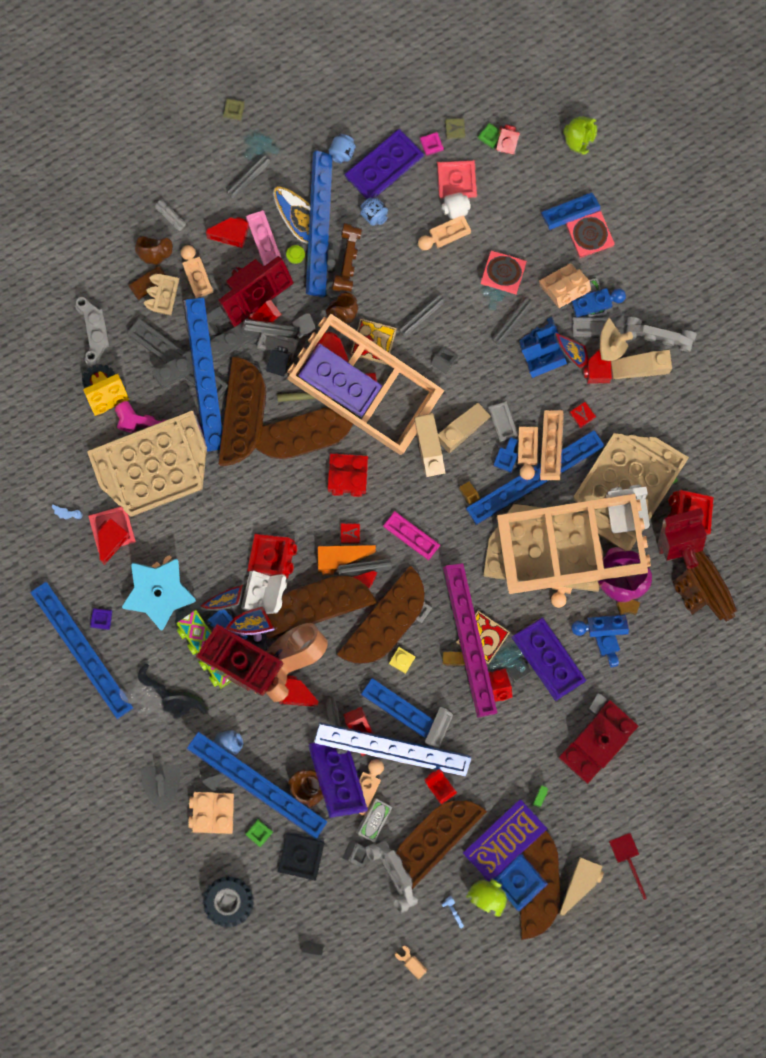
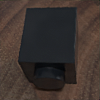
(279, 361)

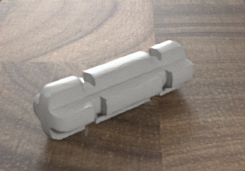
(170, 215)

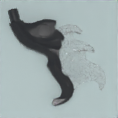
(158, 701)

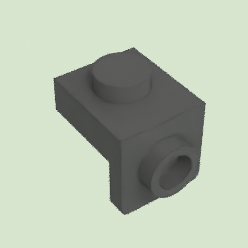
(216, 315)

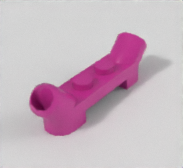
(130, 421)

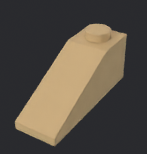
(642, 365)
(462, 427)
(429, 445)
(583, 880)

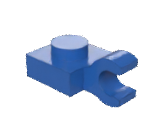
(506, 457)
(608, 646)

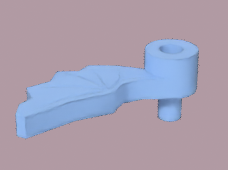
(64, 513)
(449, 901)

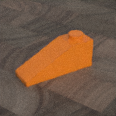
(332, 556)

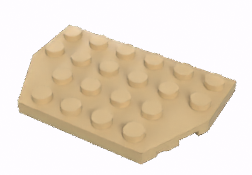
(628, 463)
(152, 464)
(533, 550)

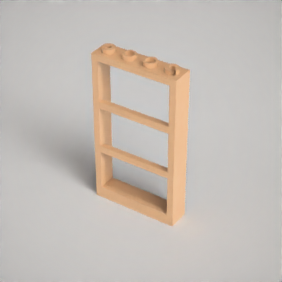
(399, 367)
(562, 580)

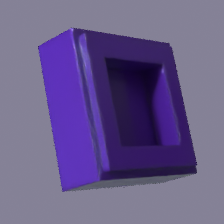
(101, 619)

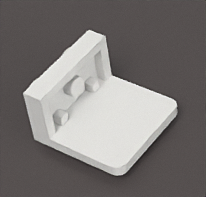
(621, 515)
(264, 591)

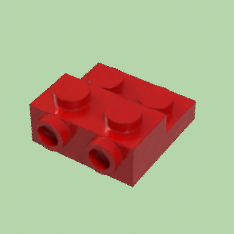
(347, 474)
(687, 501)
(272, 555)

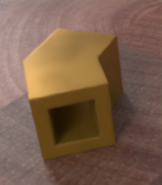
(469, 493)
(628, 607)
(453, 659)

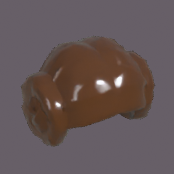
(153, 250)
(343, 308)
(306, 787)

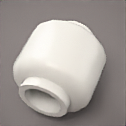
(456, 205)

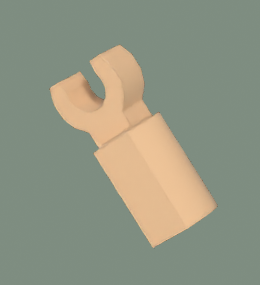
(412, 964)

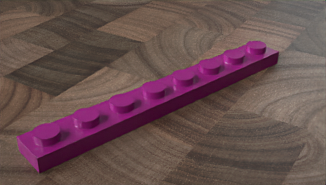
(470, 640)

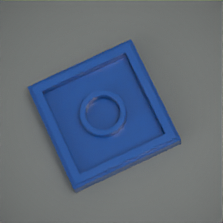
(520, 882)

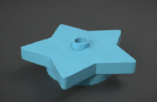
(164, 578)

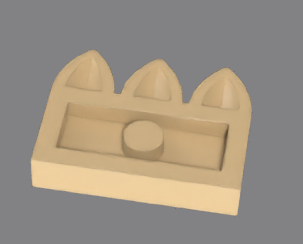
(163, 294)

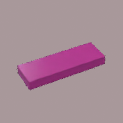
(411, 535)

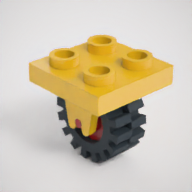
(103, 389)

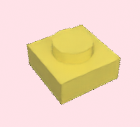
(402, 660)

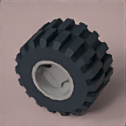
(228, 902)

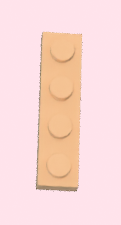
(552, 445)

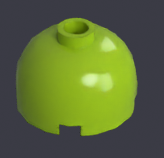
(580, 131)
(488, 896)

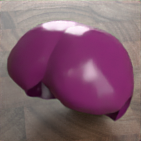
(627, 587)

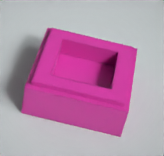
(431, 144)

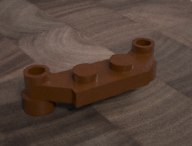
(343, 282)

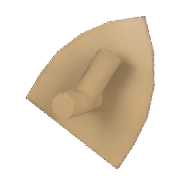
(613, 343)

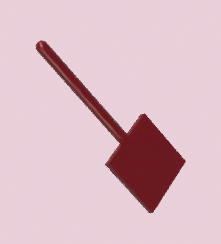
(624, 849)

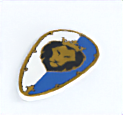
(294, 212)

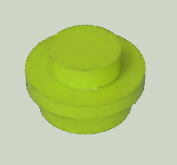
(295, 254)

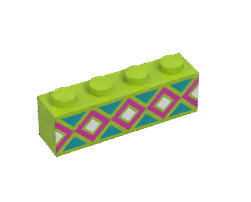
(197, 633)

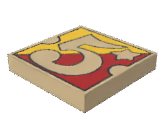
(377, 333)
(491, 635)

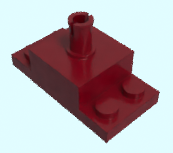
(254, 287)
(683, 537)
(239, 660)
(598, 742)

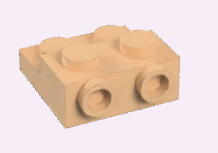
(565, 285)
(212, 812)

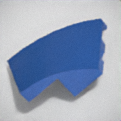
(542, 349)

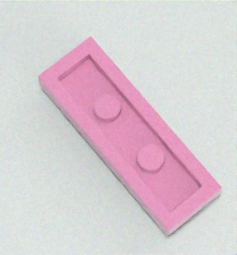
(263, 237)

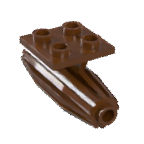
(705, 587)

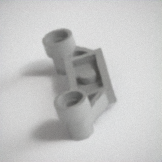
(95, 329)
(669, 338)
(397, 873)

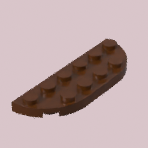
(243, 412)
(304, 434)
(319, 603)
(387, 621)
(437, 837)
(544, 907)

